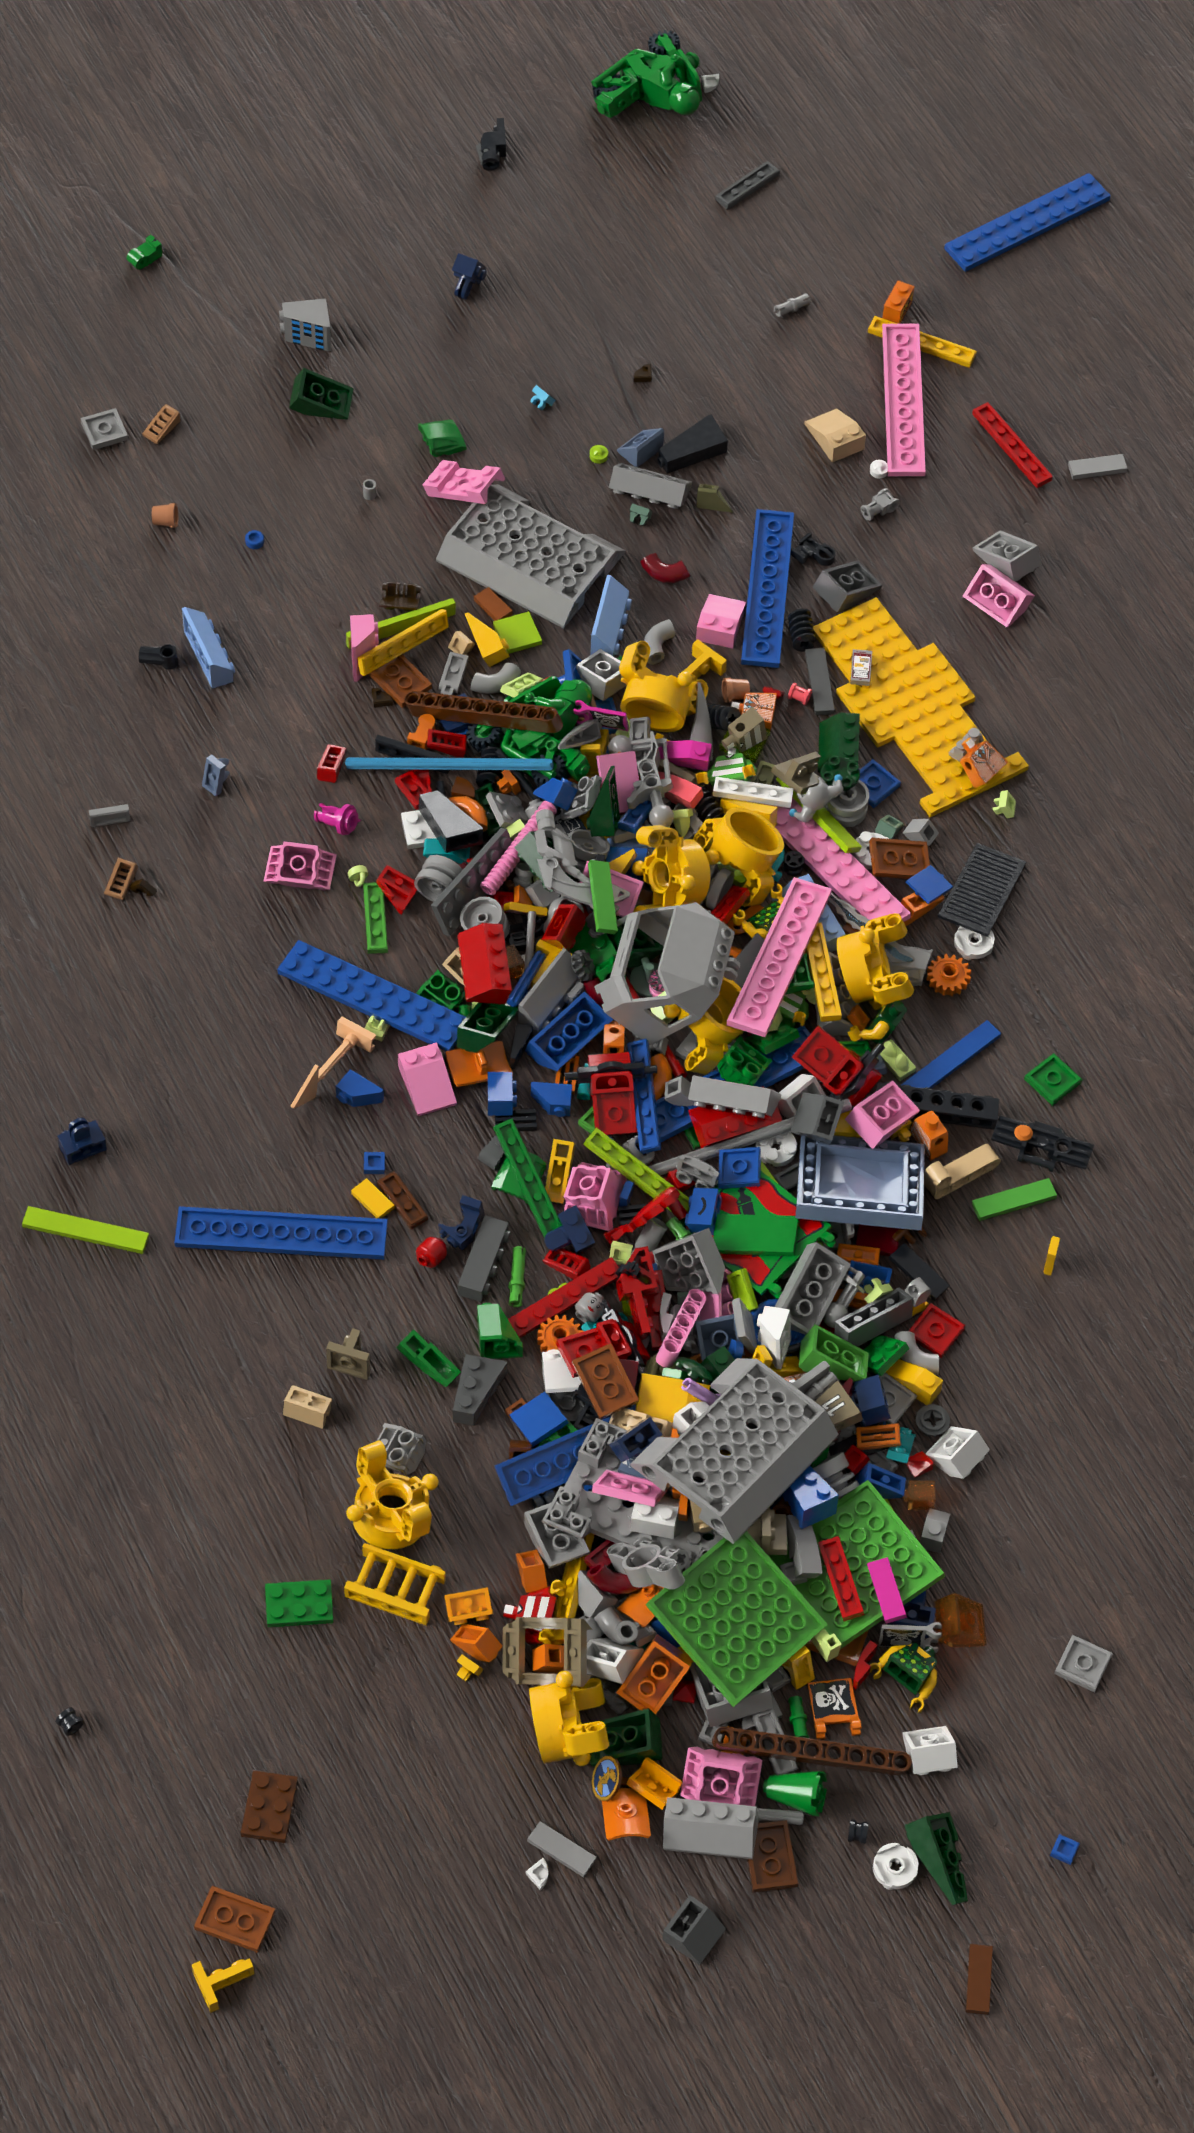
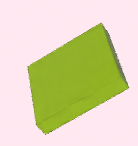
(518, 631)

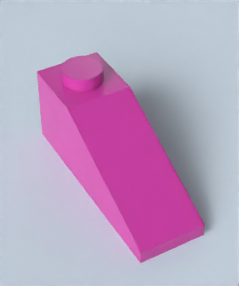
(688, 754)

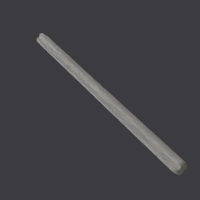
(735, 1142)

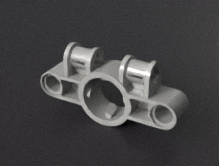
(649, 1563)

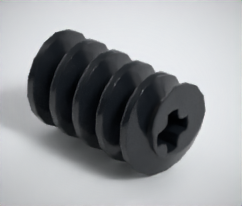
(801, 629)
(722, 715)
(488, 776)
(707, 807)

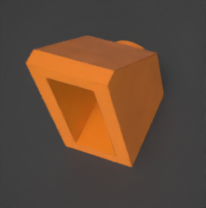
(531, 1570)
(477, 1642)

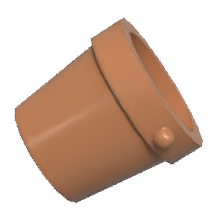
(165, 515)
(734, 689)

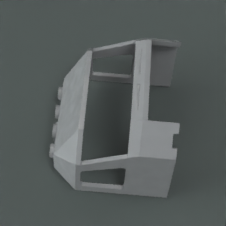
(689, 968)

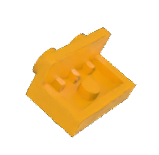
(468, 1605)
(654, 1783)

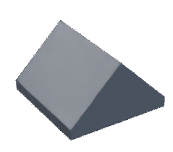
(642, 446)
(715, 1333)

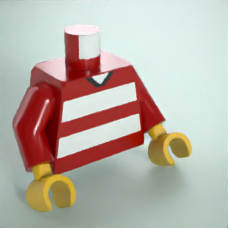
(536, 1604)

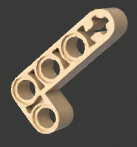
(945, 1179)

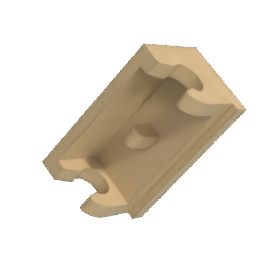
(307, 1406)

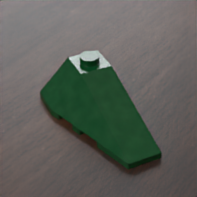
(934, 1843)

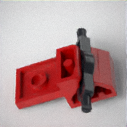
(837, 1067)
(612, 1090)
(634, 1283)
(611, 1330)

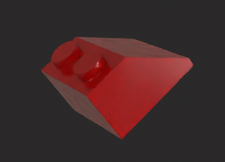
(564, 926)

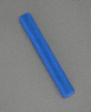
(526, 979)

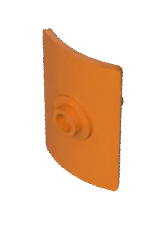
(473, 1067)
(635, 1606)
(626, 1815)

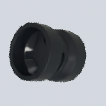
(539, 1501)

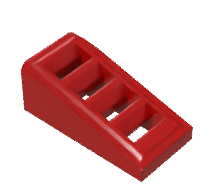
(454, 738)
(331, 764)
(579, 1267)

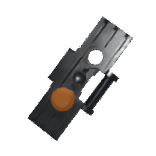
(1043, 1136)

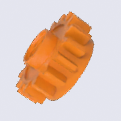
(958, 974)
(555, 1328)

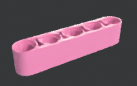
(681, 1328)

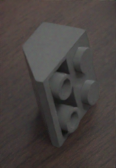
(817, 1117)
(693, 1930)

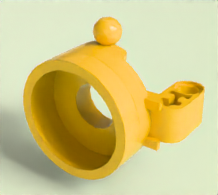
(656, 696)
(746, 844)
(675, 869)
(867, 965)
(711, 1029)
(384, 1525)
(558, 1719)

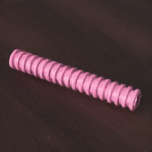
(510, 857)

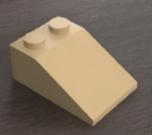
(837, 434)

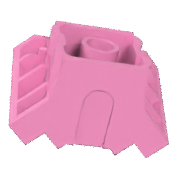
(300, 866)
(595, 1193)
(721, 1777)

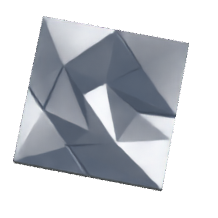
(861, 1183)

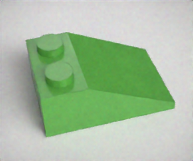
(843, 1357)

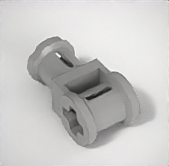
(881, 503)

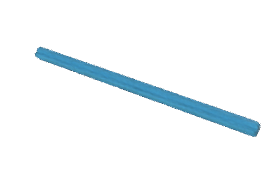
(449, 763)

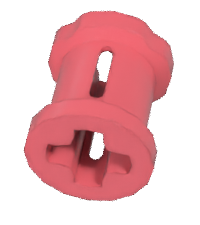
(800, 694)

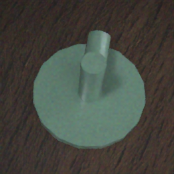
(640, 976)

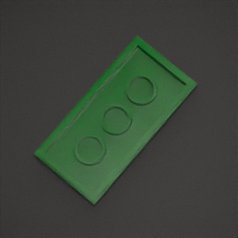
(756, 1234)

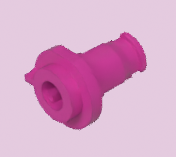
(344, 818)

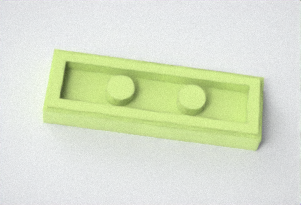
(520, 684)

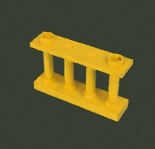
(394, 1604)

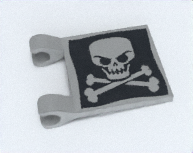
(904, 1635)

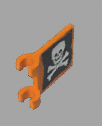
(833, 1704)

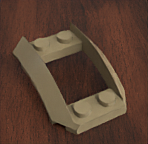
(574, 1649)

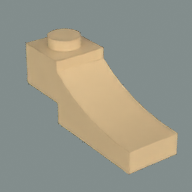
(628, 1418)

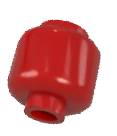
(431, 1252)

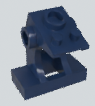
(473, 1214)

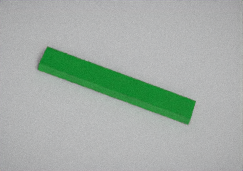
(527, 1176)

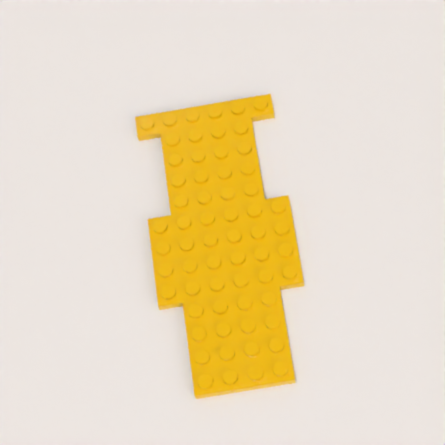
(909, 700)

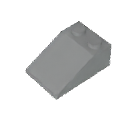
(1009, 554)
(553, 1544)

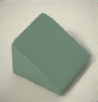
(889, 826)

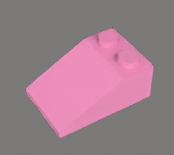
(720, 621)
(426, 1079)
(882, 1114)

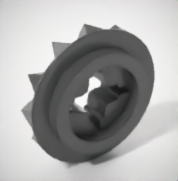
(582, 958)
(939, 1415)

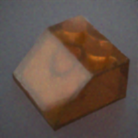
(961, 1621)

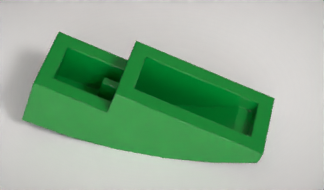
(428, 1358)

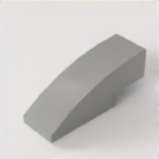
(803, 1549)

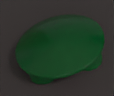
(845, 767)
(694, 1369)

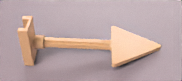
(353, 1035)

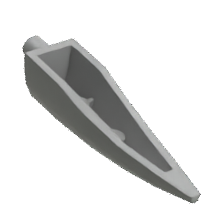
(702, 727)
(582, 734)

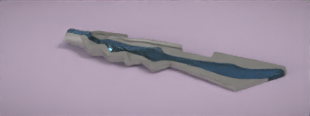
(893, 950)

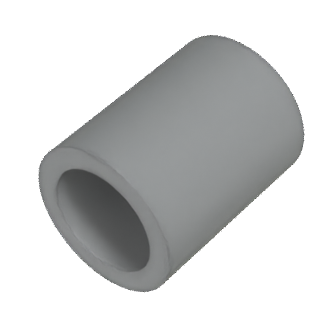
(369, 489)

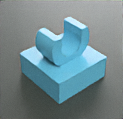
(542, 396)

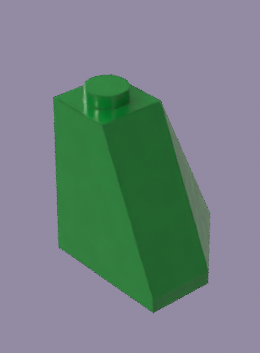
(496, 1334)

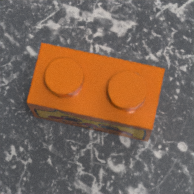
(898, 302)

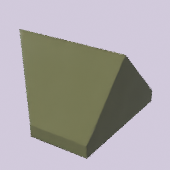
(711, 498)

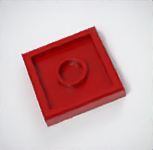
(936, 1330)

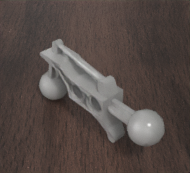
(650, 785)
(838, 1309)

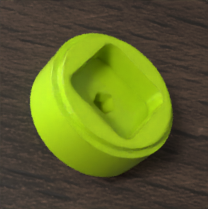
(598, 454)

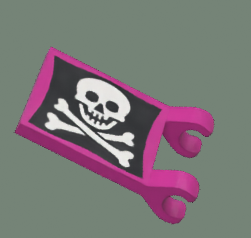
(606, 717)

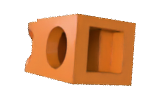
(419, 738)

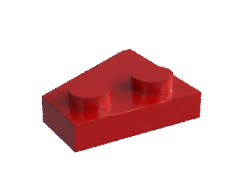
(413, 784)
(397, 888)

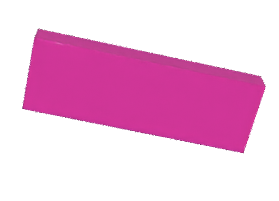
(886, 1590)

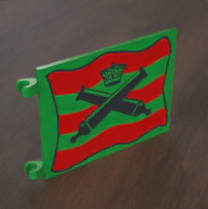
(768, 1200)

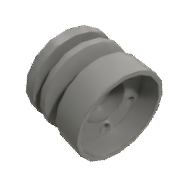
(832, 1473)

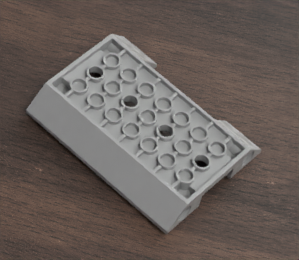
(517, 565)
(761, 1459)
(587, 1512)

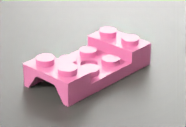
(461, 484)

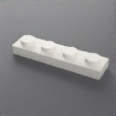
(753, 792)

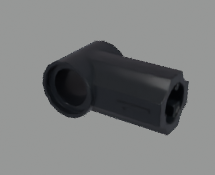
(162, 656)

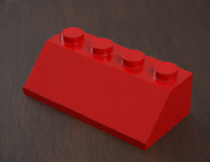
(485, 964)
(716, 1126)

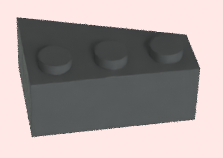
(476, 1386)

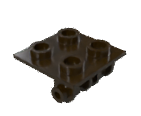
(402, 600)

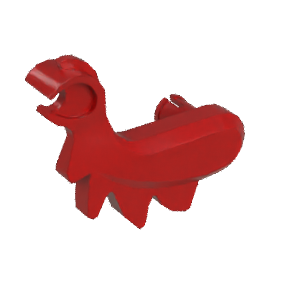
(667, 1198)

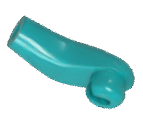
(776, 865)

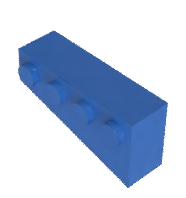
(811, 1498)

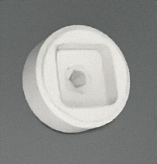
(879, 469)

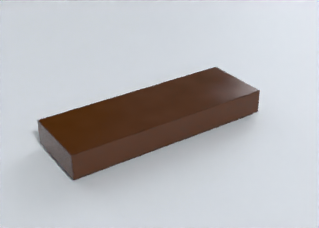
(403, 1200)
(979, 1979)

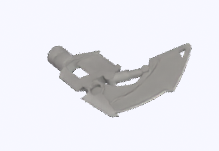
(562, 860)

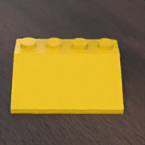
(663, 1396)

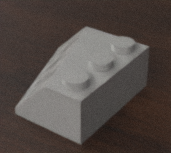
(691, 1263)
(717, 1707)

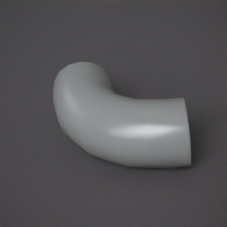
(656, 637)
(492, 683)
(651, 1234)
(917, 1356)
(615, 1628)

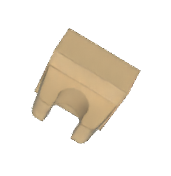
(461, 643)

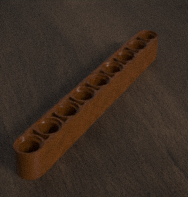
(484, 712)
(821, 1746)

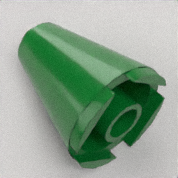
(798, 1790)

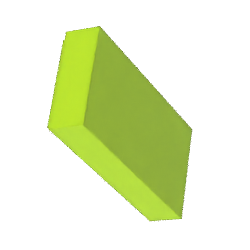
(742, 1288)

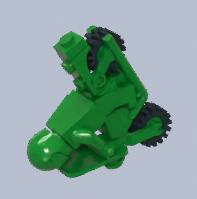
(651, 78)
(541, 745)

